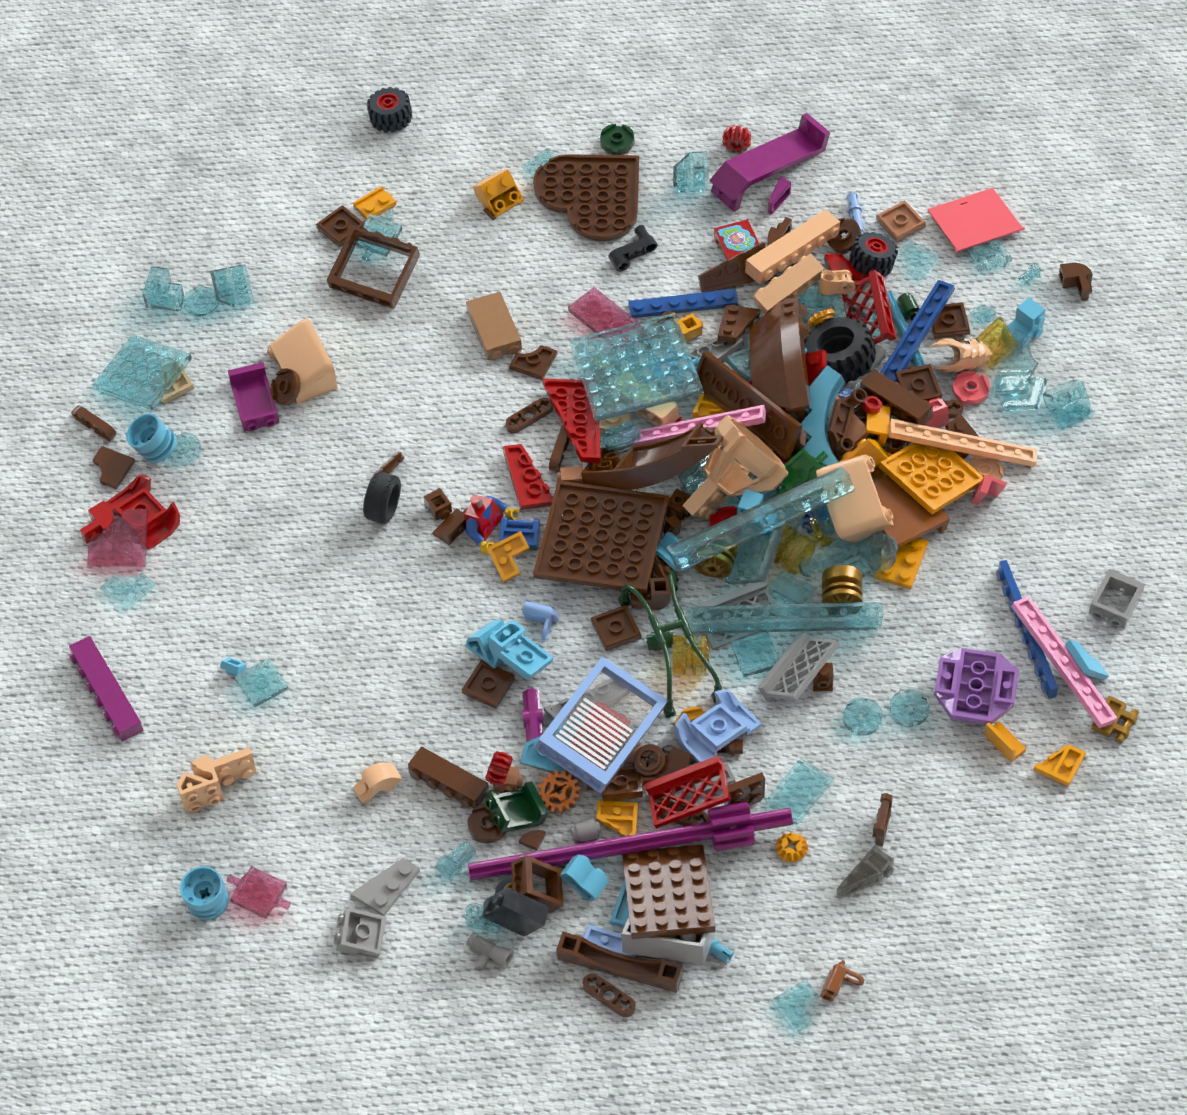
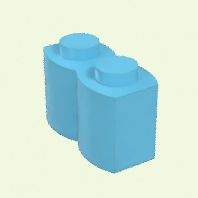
(584, 877)

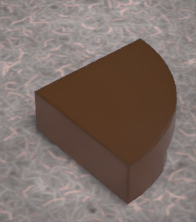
(532, 839)

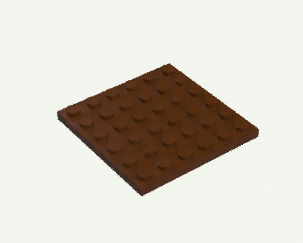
(601, 536)

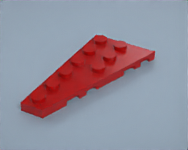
(576, 416)

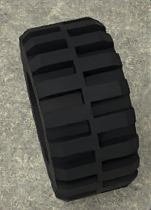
(846, 335)

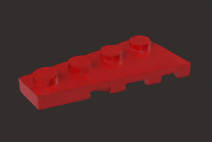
(526, 480)

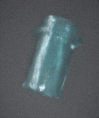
(1032, 272)

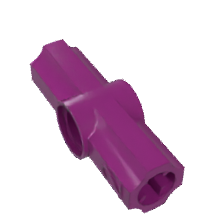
(532, 714)

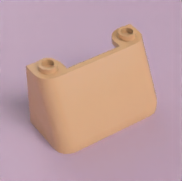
(304, 353)
(860, 512)

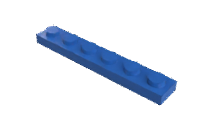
(682, 303)

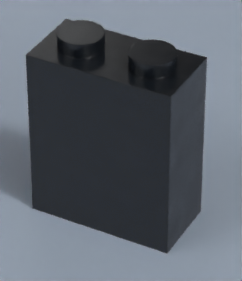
(515, 912)

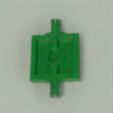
(801, 469)

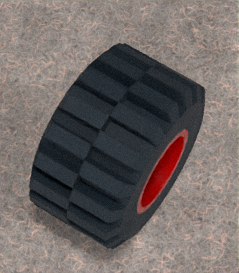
(389, 109)
(873, 252)

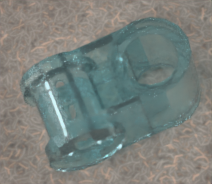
(479, 922)

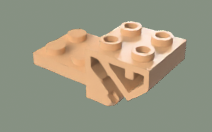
(205, 783)

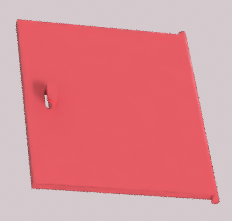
(975, 219)

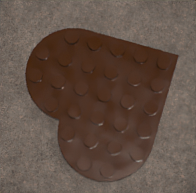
(593, 191)

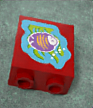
(735, 238)

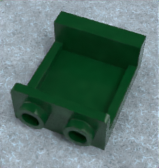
(516, 808)

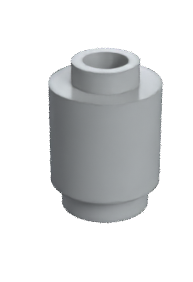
(585, 831)

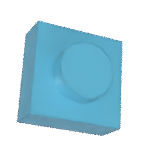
(232, 666)

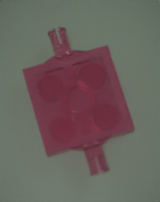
(258, 892)

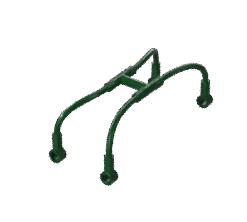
(660, 629)

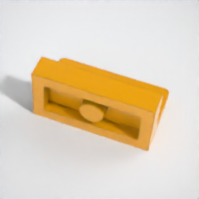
(879, 424)
(1004, 741)

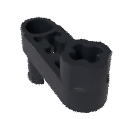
(620, 256)

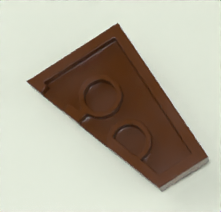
(735, 321)

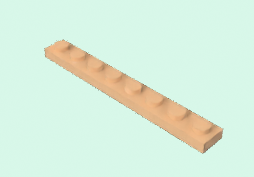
(962, 443)

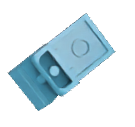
(508, 644)

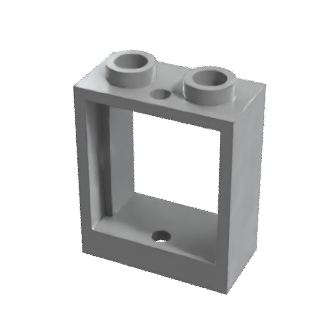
(1123, 584)

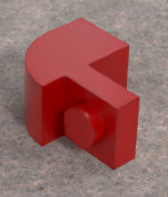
(101, 518)

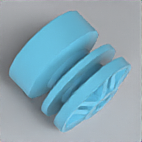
(151, 438)
(201, 883)

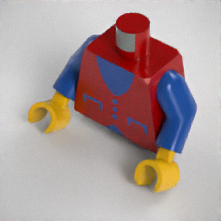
(483, 517)

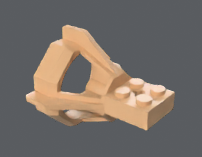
(729, 477)

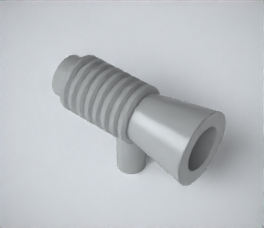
(487, 950)

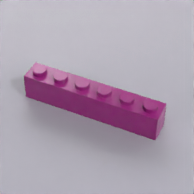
(106, 689)

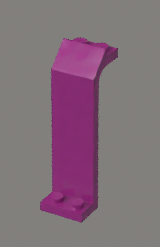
(767, 160)

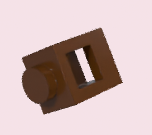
(438, 504)
(824, 679)

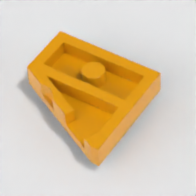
(1062, 764)
(618, 816)

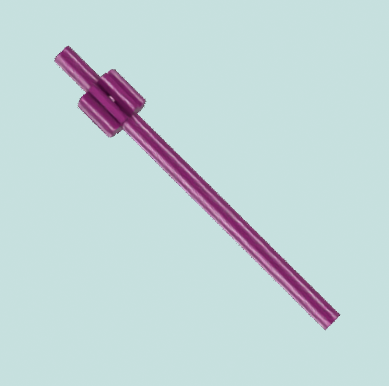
(728, 827)

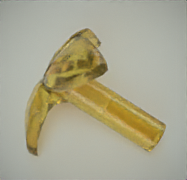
(818, 537)

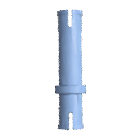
(855, 209)

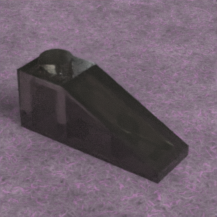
(868, 872)

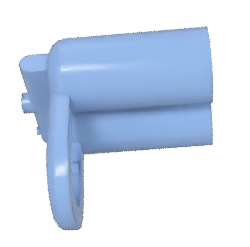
(541, 614)

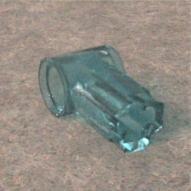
(452, 864)

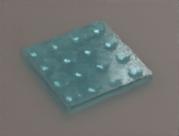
(142, 372)

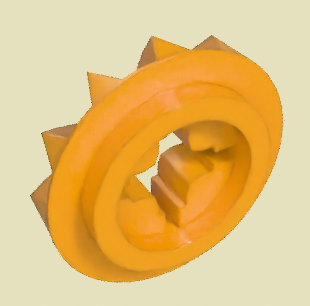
(821, 317)
(788, 854)

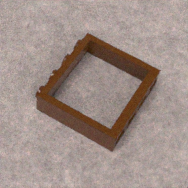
(364, 292)

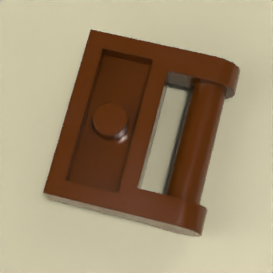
(883, 817)

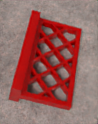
(880, 304)
(685, 779)

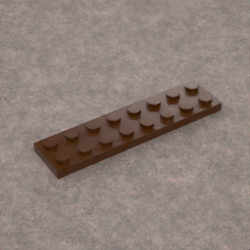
(734, 393)

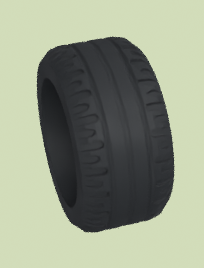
(382, 497)

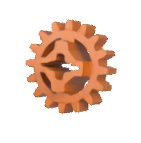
(565, 787)

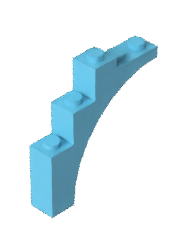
(822, 396)

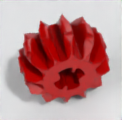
(736, 138)
(498, 768)

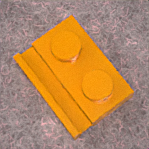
(375, 203)

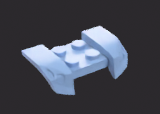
(715, 727)

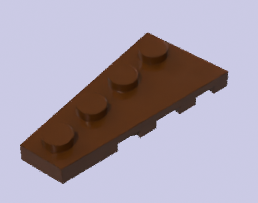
(729, 272)

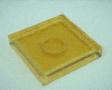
(998, 340)

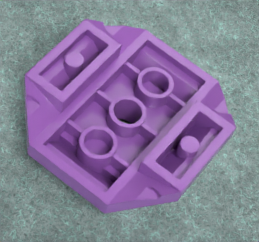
(979, 669)

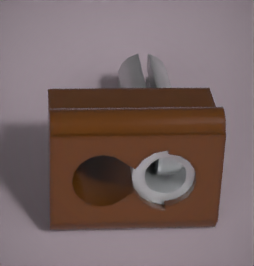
(674, 525)

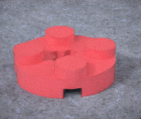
(971, 397)

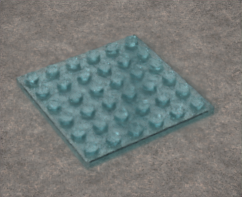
(635, 367)

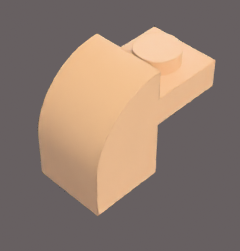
(376, 778)

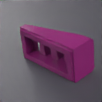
(779, 195)

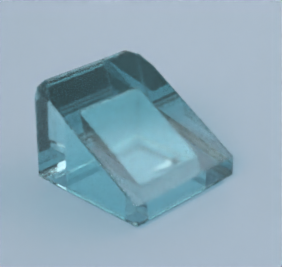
(983, 314)

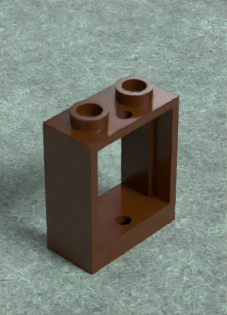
(524, 868)

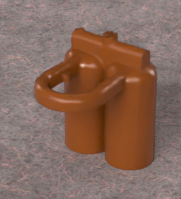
(835, 979)

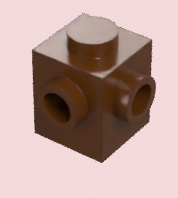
(675, 504)

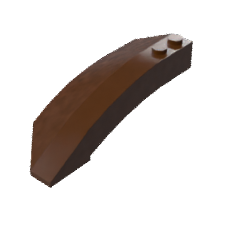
(779, 356)
(651, 462)

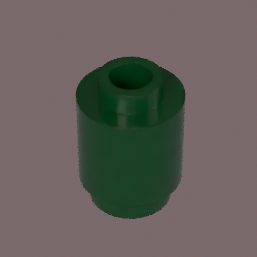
(908, 306)
(653, 644)

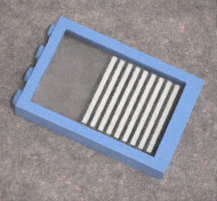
(601, 724)

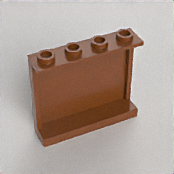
(909, 517)

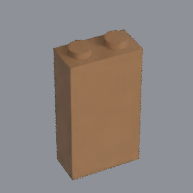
(494, 326)

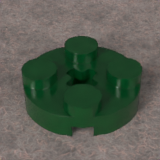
(620, 146)

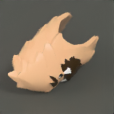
(967, 354)

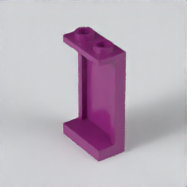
(253, 397)

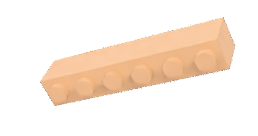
(792, 247)

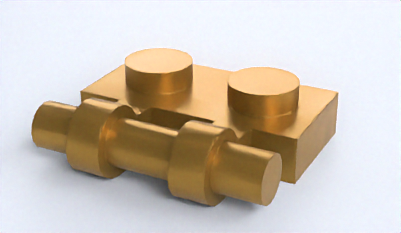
(1130, 719)

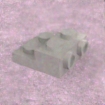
(360, 932)

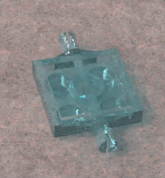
(382, 225)

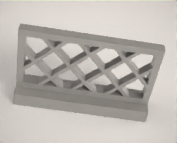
(737, 597)
(792, 661)

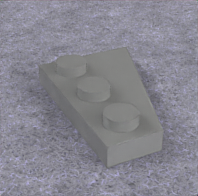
(386, 887)

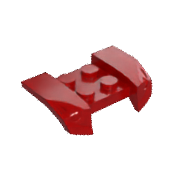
(137, 495)

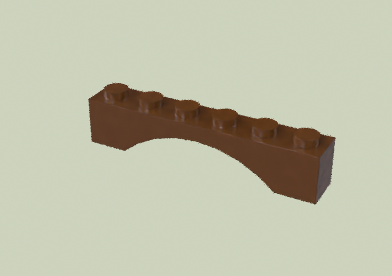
(651, 972)

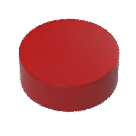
(872, 405)

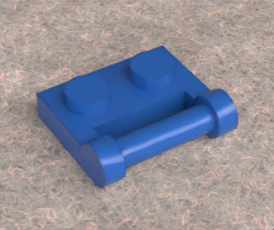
(530, 535)

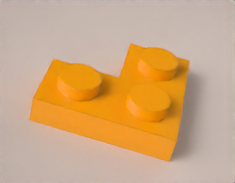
(504, 552)

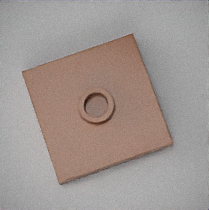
(900, 221)

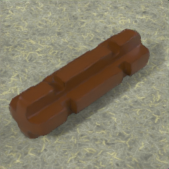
(393, 462)

